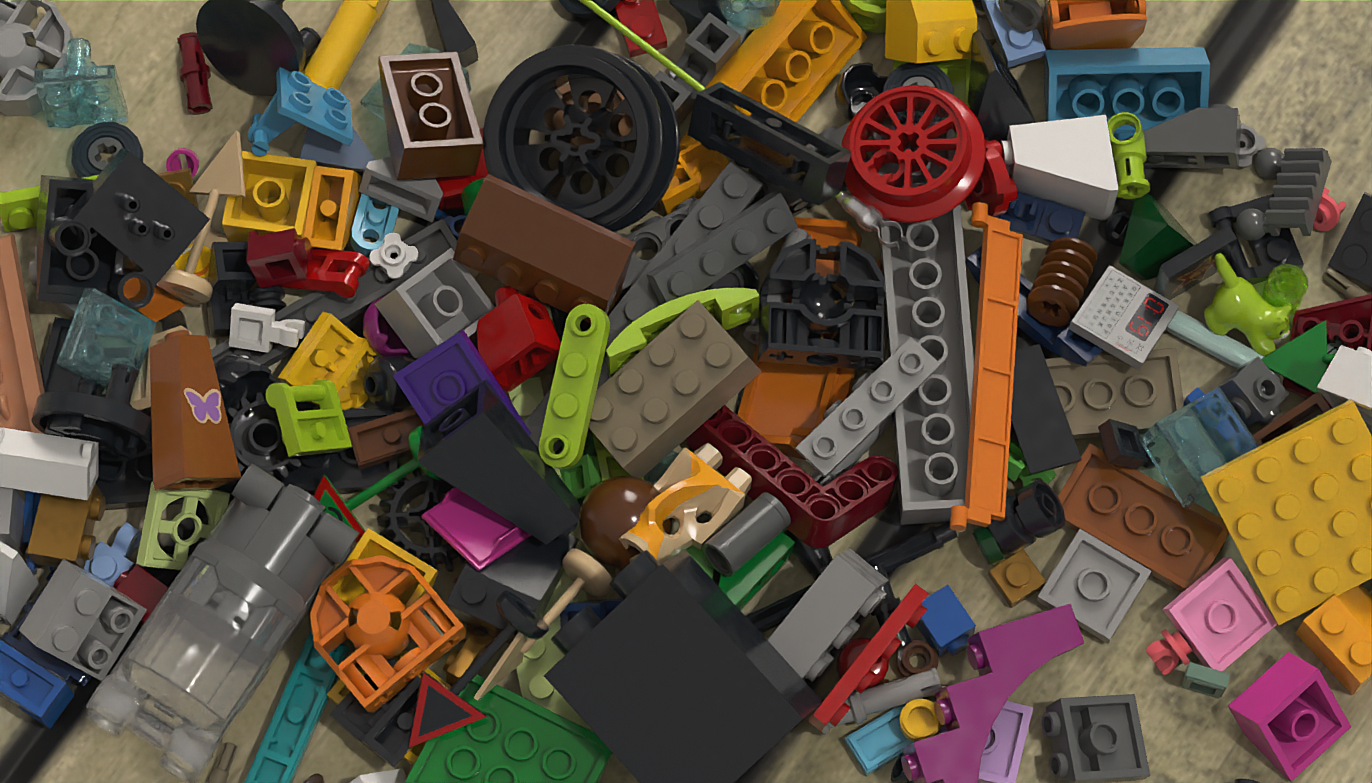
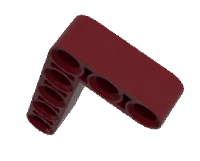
(816, 512)

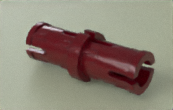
(194, 74)

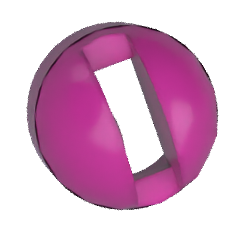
(174, 163)

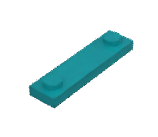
(296, 716)

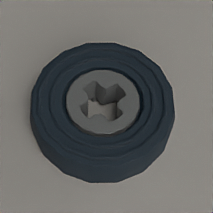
(100, 137)

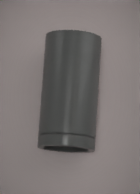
(746, 534)

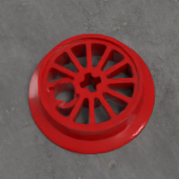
(938, 194)

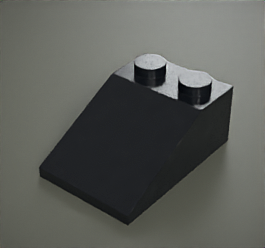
(61, 276)
(526, 570)

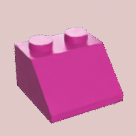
(1290, 715)

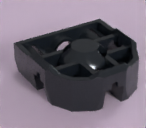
(785, 325)

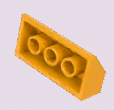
(793, 56)

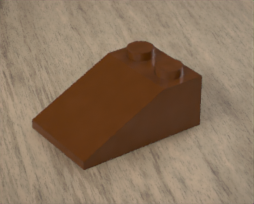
(429, 116)

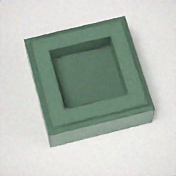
(1205, 680)

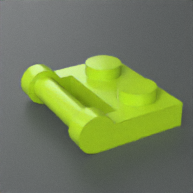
(310, 430)

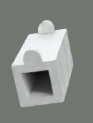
(47, 463)

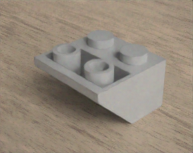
(82, 620)

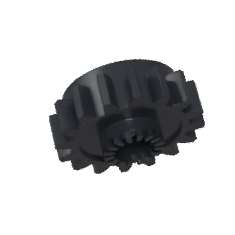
(253, 418)

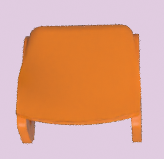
(1093, 23)

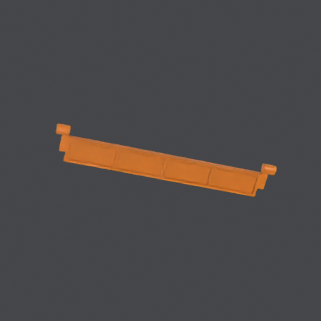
(992, 373)

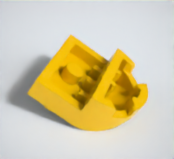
(332, 354)

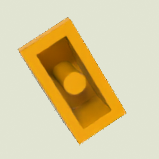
(332, 207)

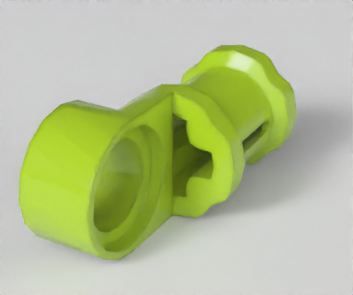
(1131, 149)

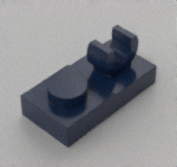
(1042, 219)

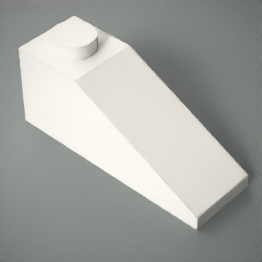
(16, 585)

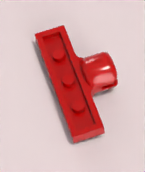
(866, 660)

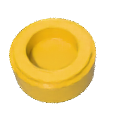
(919, 720)

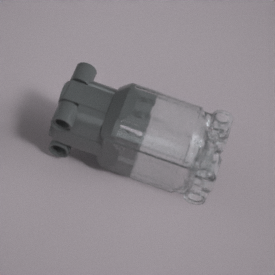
(222, 623)

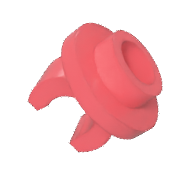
(1328, 212)
(1170, 651)

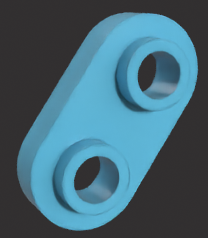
(372, 223)

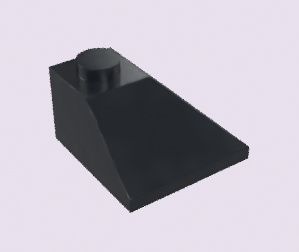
(995, 92)

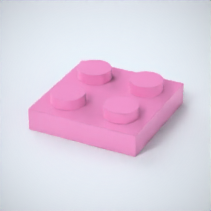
(1220, 615)

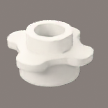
(394, 267)

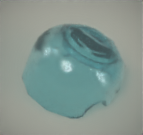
(748, 13)

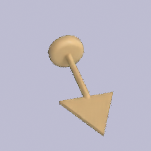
(221, 178)
(586, 575)

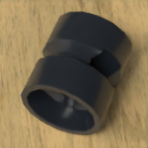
(1028, 516)

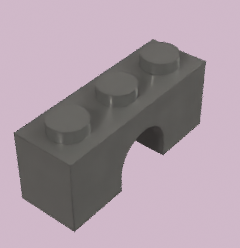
(702, 58)

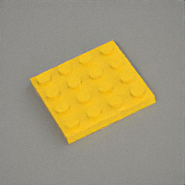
(1302, 510)

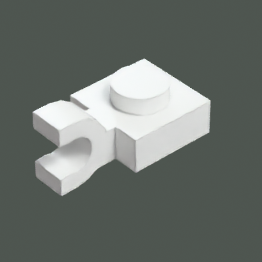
(257, 330)

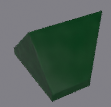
(1152, 238)

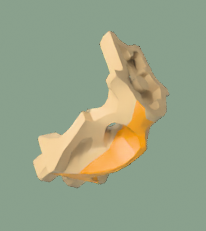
(686, 492)

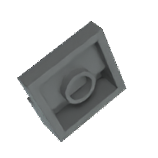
(1095, 739)

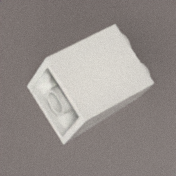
(1064, 163)

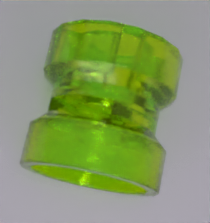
(1283, 294)

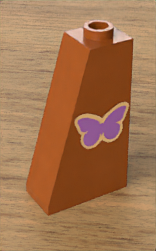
(188, 417)

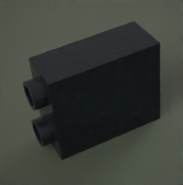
(678, 677)

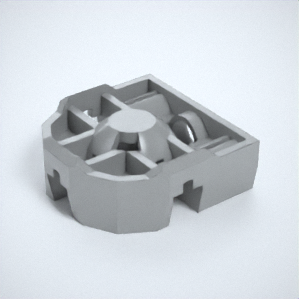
(18, 59)

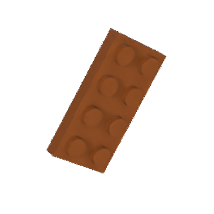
(1142, 519)

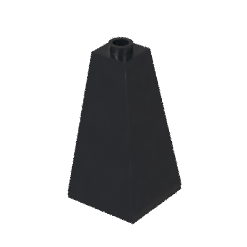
(495, 461)

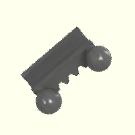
(1297, 196)

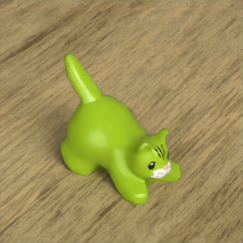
(1242, 308)

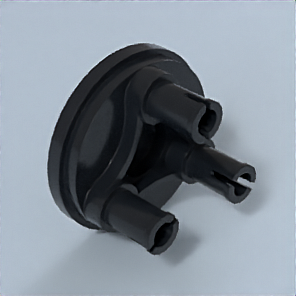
(252, 41)

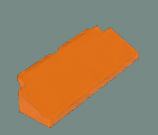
(791, 399)

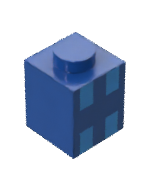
(946, 622)

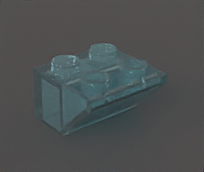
(1196, 442)

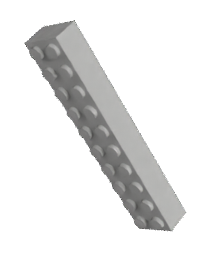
(931, 304)

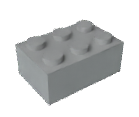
(828, 614)

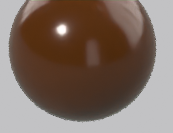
(610, 512)

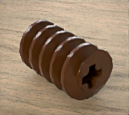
(1061, 281)

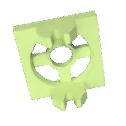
(149, 550)

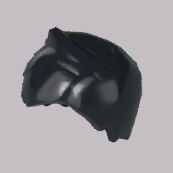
(241, 378)

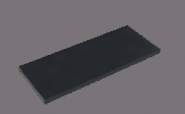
(1039, 415)

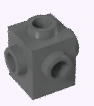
(1254, 392)

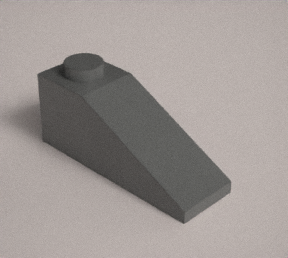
(1196, 140)

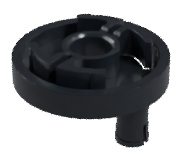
(87, 416)

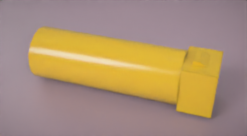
(343, 41)

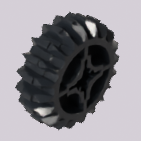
(395, 519)

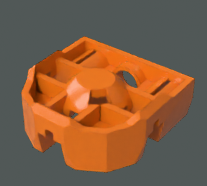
(372, 634)

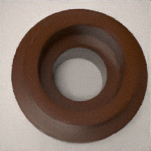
(919, 648)

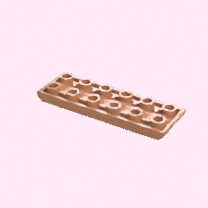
(19, 361)

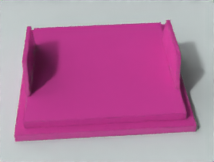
(473, 528)

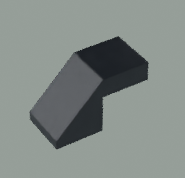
(230, 282)

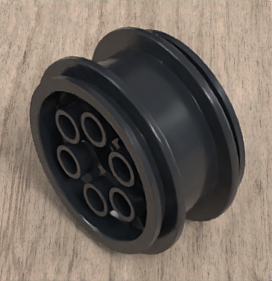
(531, 99)

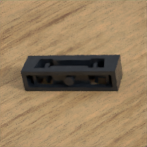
(768, 144)

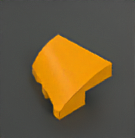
(694, 173)

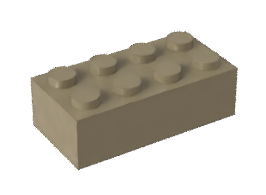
(669, 390)

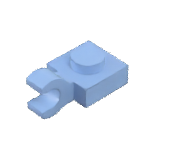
(112, 561)

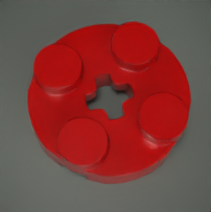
(994, 184)

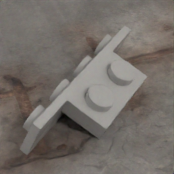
(870, 404)

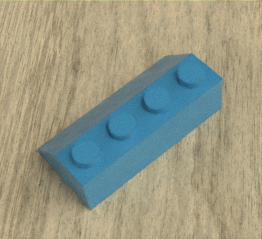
(1140, 81)

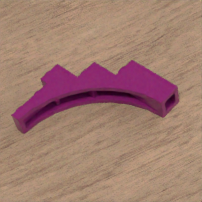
(969, 708)

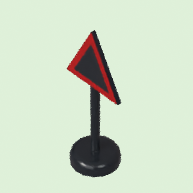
(441, 708)

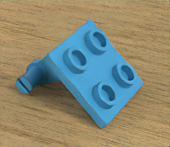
(305, 103)

